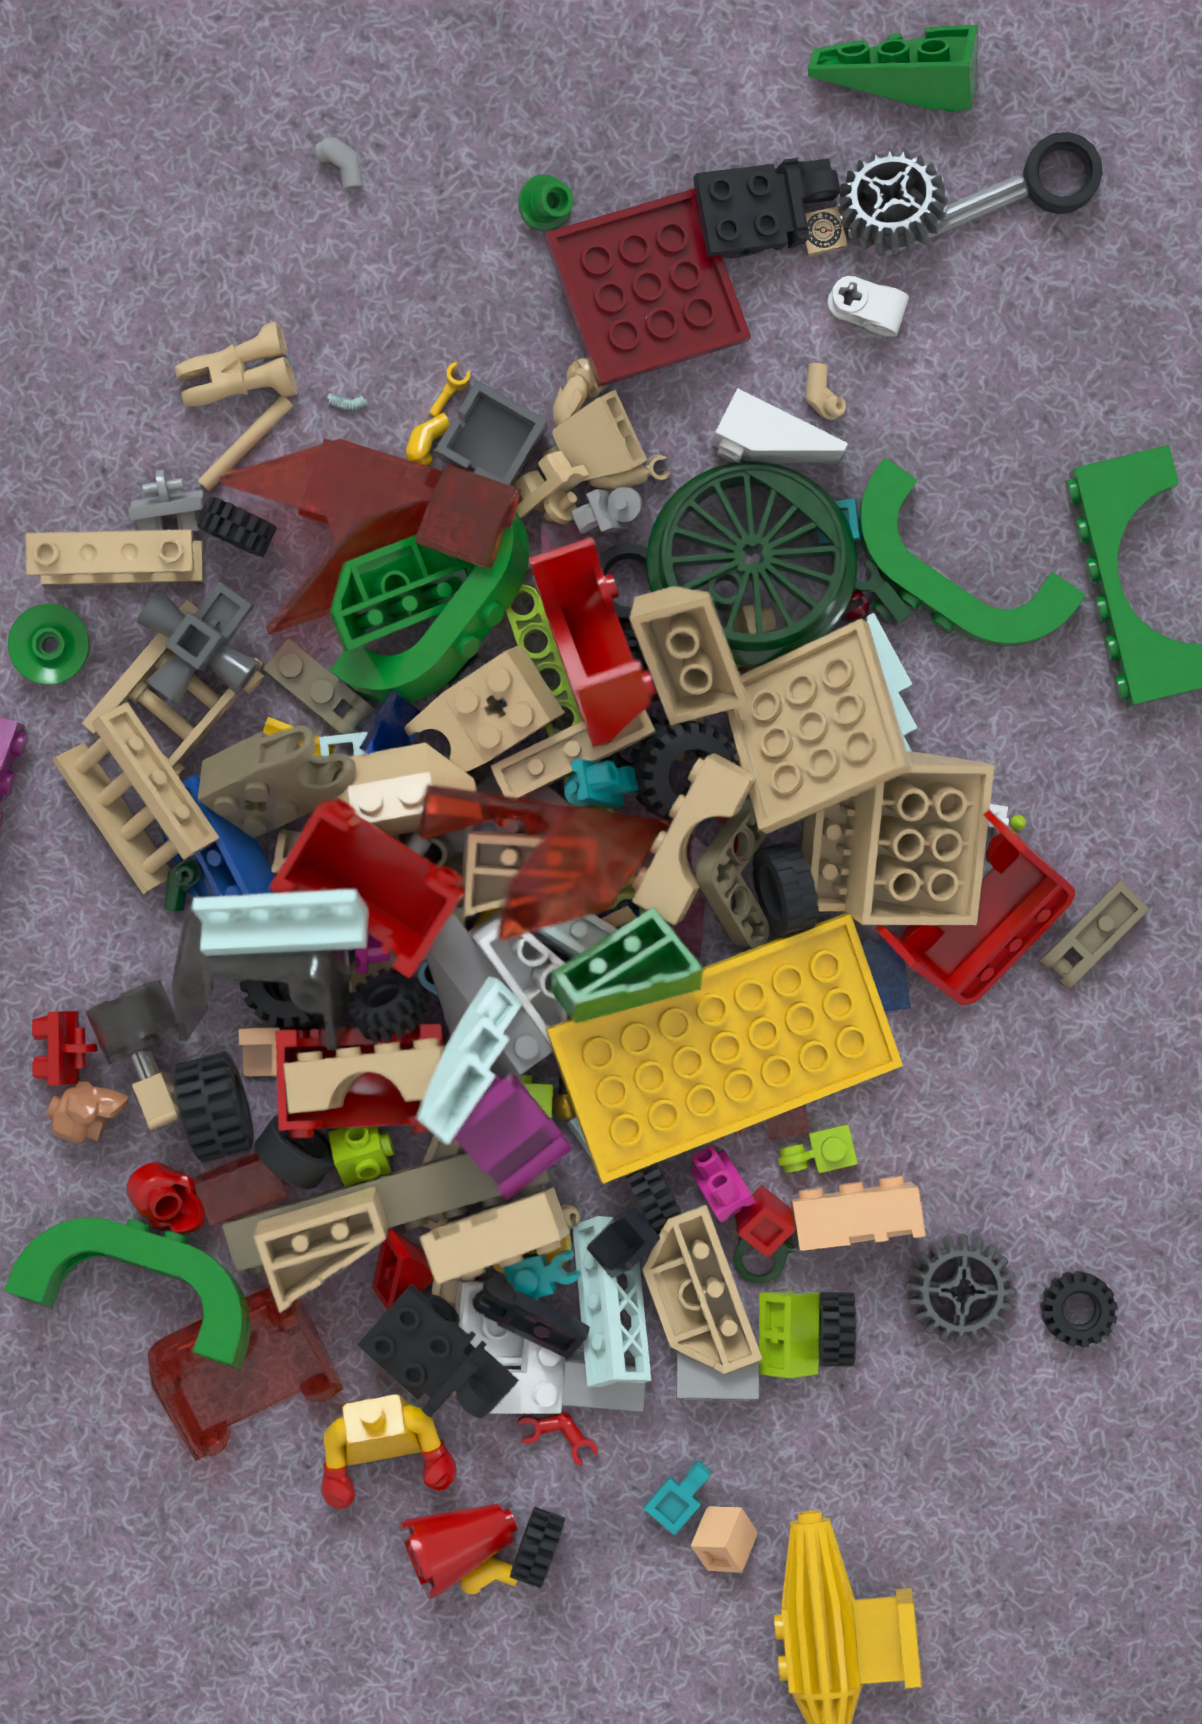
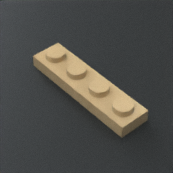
(551, 758)

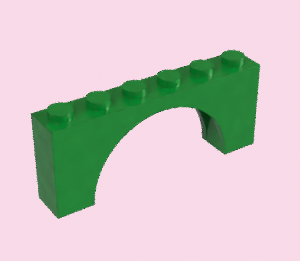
(1106, 499)

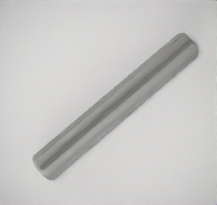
(979, 204)

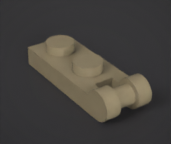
(317, 687)
(1095, 933)

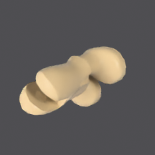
(229, 373)

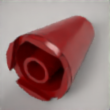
(456, 1543)

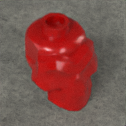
(166, 1198)

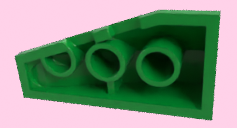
(923, 71)

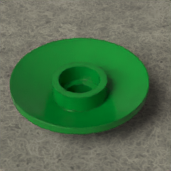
(28, 639)

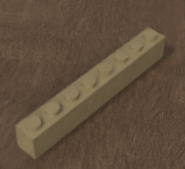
(405, 1194)

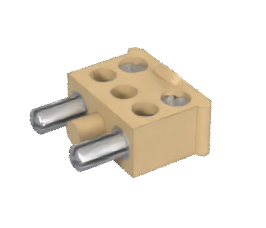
(155, 1092)

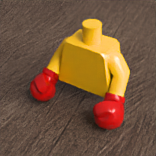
(381, 1431)

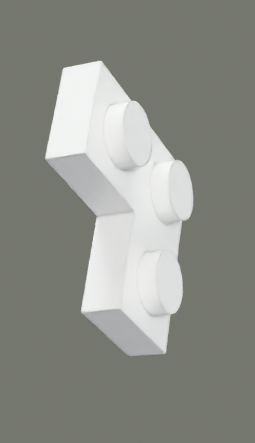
(538, 1384)

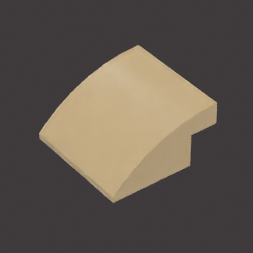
(905, 846)

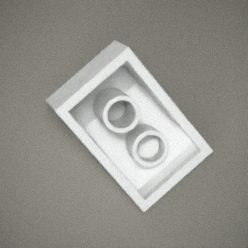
(766, 434)

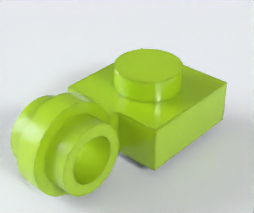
(830, 1149)

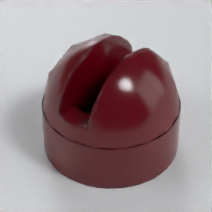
(860, 612)

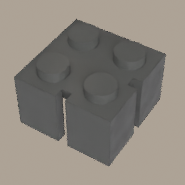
(496, 435)

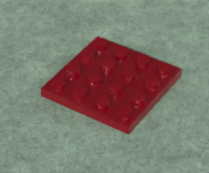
(646, 288)

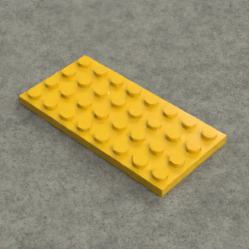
(742, 1049)

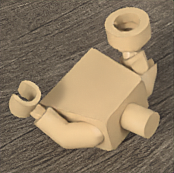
(598, 433)

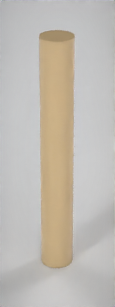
(245, 442)

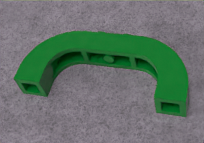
(942, 598)
(451, 637)
(59, 1249)

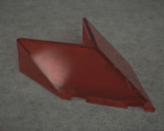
(363, 494)
(573, 867)

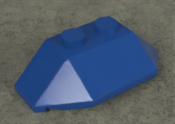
(232, 863)

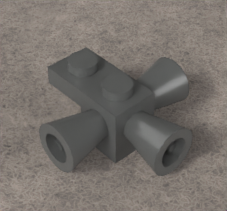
(199, 641)

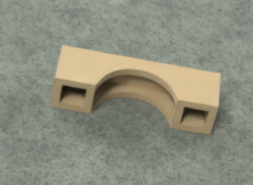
(669, 883)
(323, 1083)

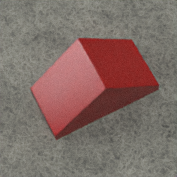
(398, 1267)

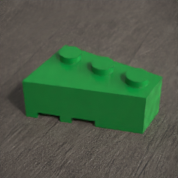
(627, 970)

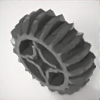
(896, 216)
(961, 1309)

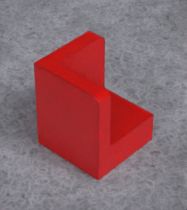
(765, 1222)

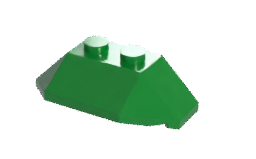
(393, 590)

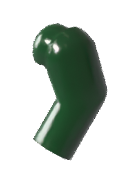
(180, 880)

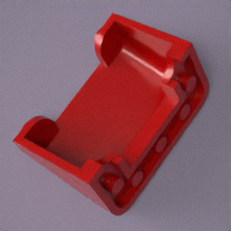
(402, 890)
(370, 1098)

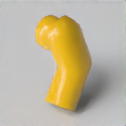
(422, 438)
(486, 1573)

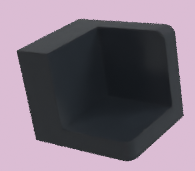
(623, 1242)

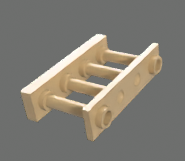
(115, 557)
(134, 687)
(155, 782)

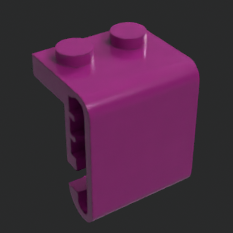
(511, 1136)

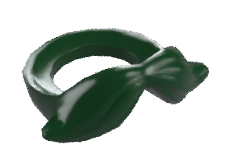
(780, 1258)

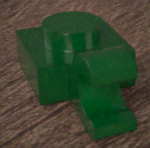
(887, 603)

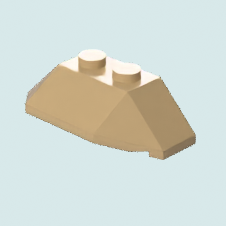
(392, 785)
(699, 1294)

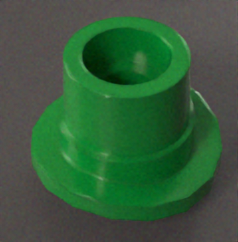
(544, 202)

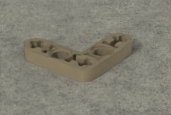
(720, 877)

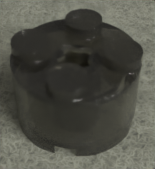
(133, 1021)

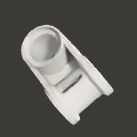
(873, 305)

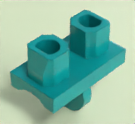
(599, 784)

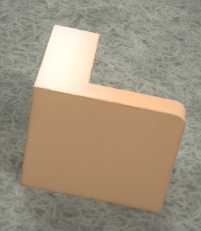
(259, 1050)
(724, 1539)

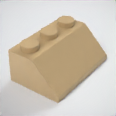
(687, 653)

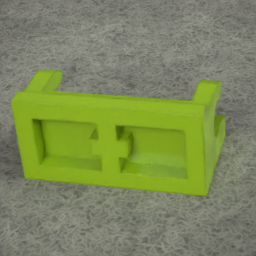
(789, 1334)

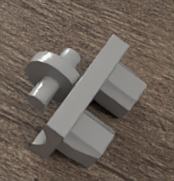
(185, 505)
(608, 511)

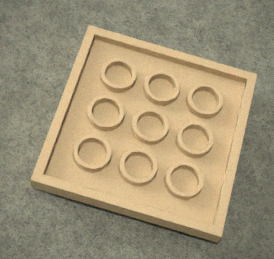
(817, 727)

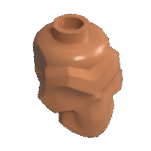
(84, 1112)

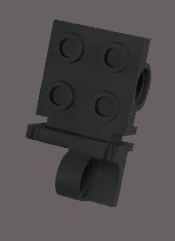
(761, 205)
(433, 1355)

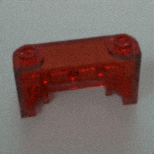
(209, 1397)

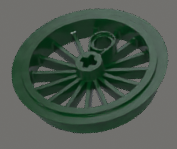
(804, 497)

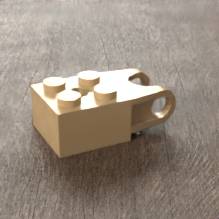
(473, 714)

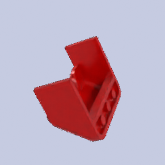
(591, 640)
(1015, 908)

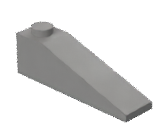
(458, 974)

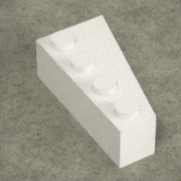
(525, 969)

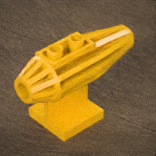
(831, 1636)

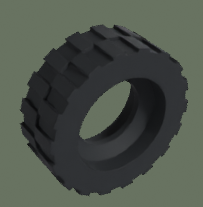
(785, 888)

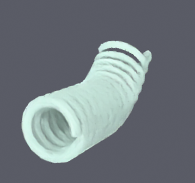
(345, 401)

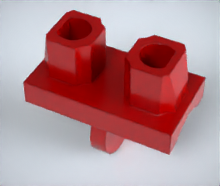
(65, 1048)

